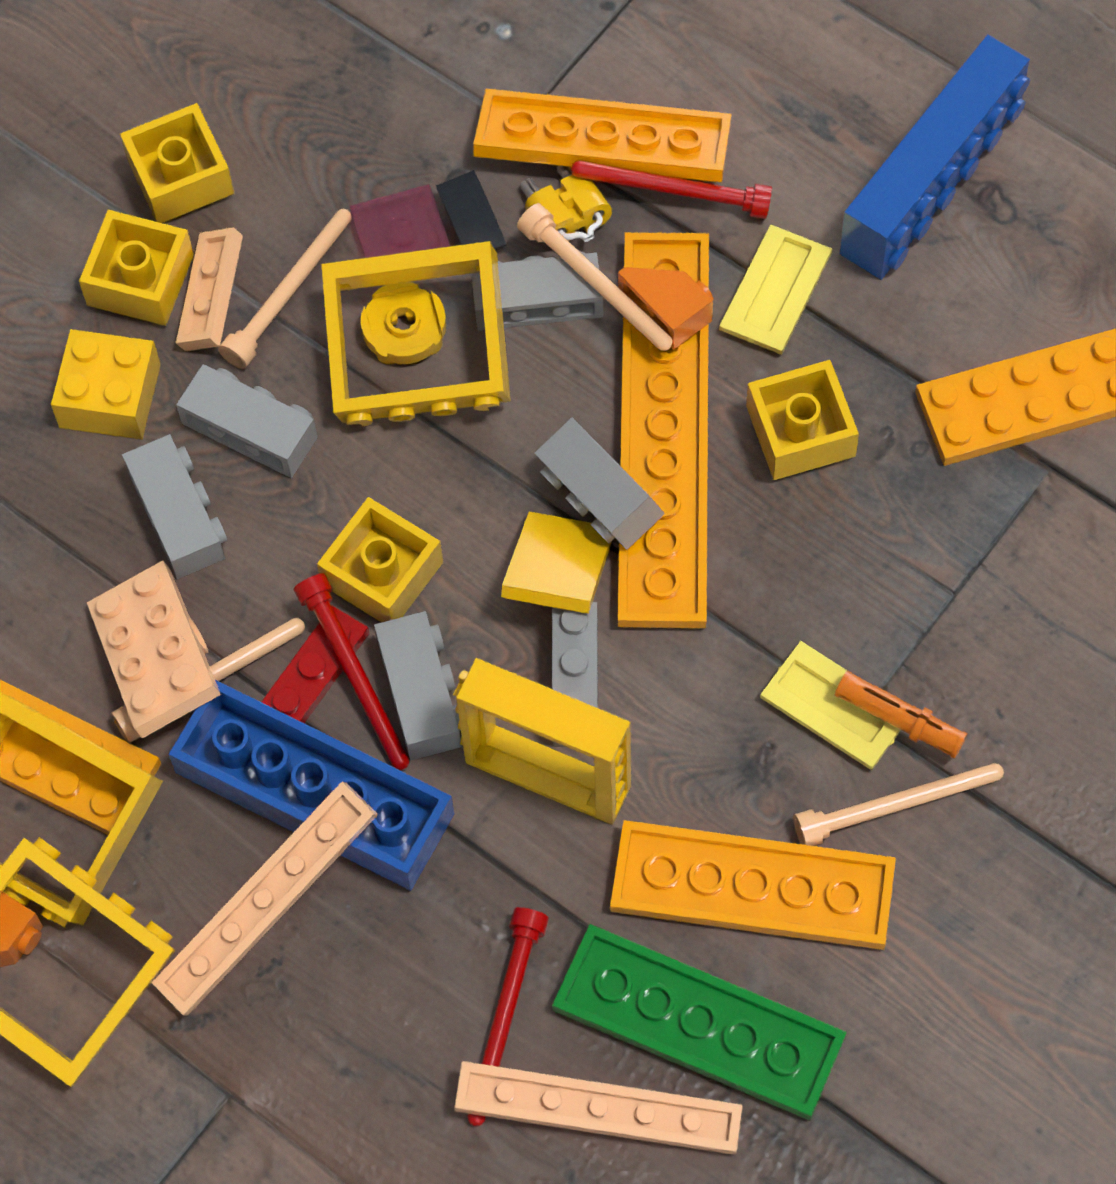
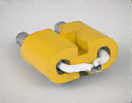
(573, 205)

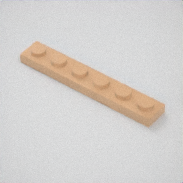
(264, 898)
(598, 1108)

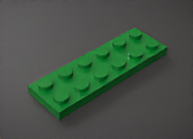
(699, 1021)

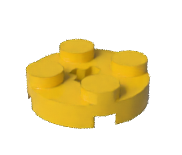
(407, 345)

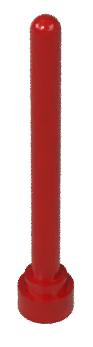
(752, 199)
(316, 595)
(527, 928)

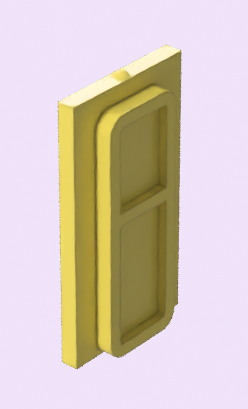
(775, 289)
(806, 693)

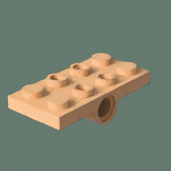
(153, 649)

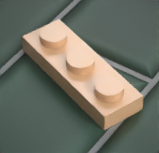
(209, 289)

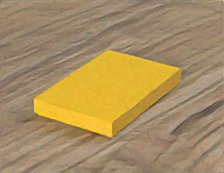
(556, 563)

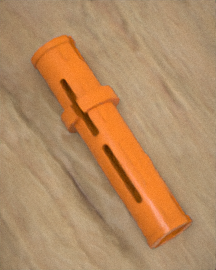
(908, 718)

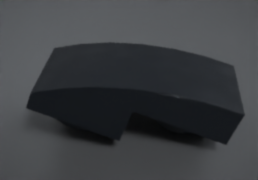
(470, 211)

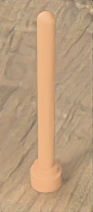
(539, 225)
(241, 346)
(227, 666)
(814, 827)

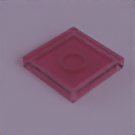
(399, 223)

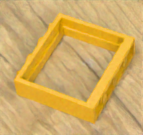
(406, 268)
(497, 693)
(145, 789)
(117, 911)

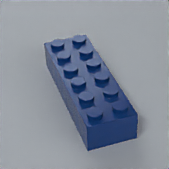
(935, 158)
(291, 768)

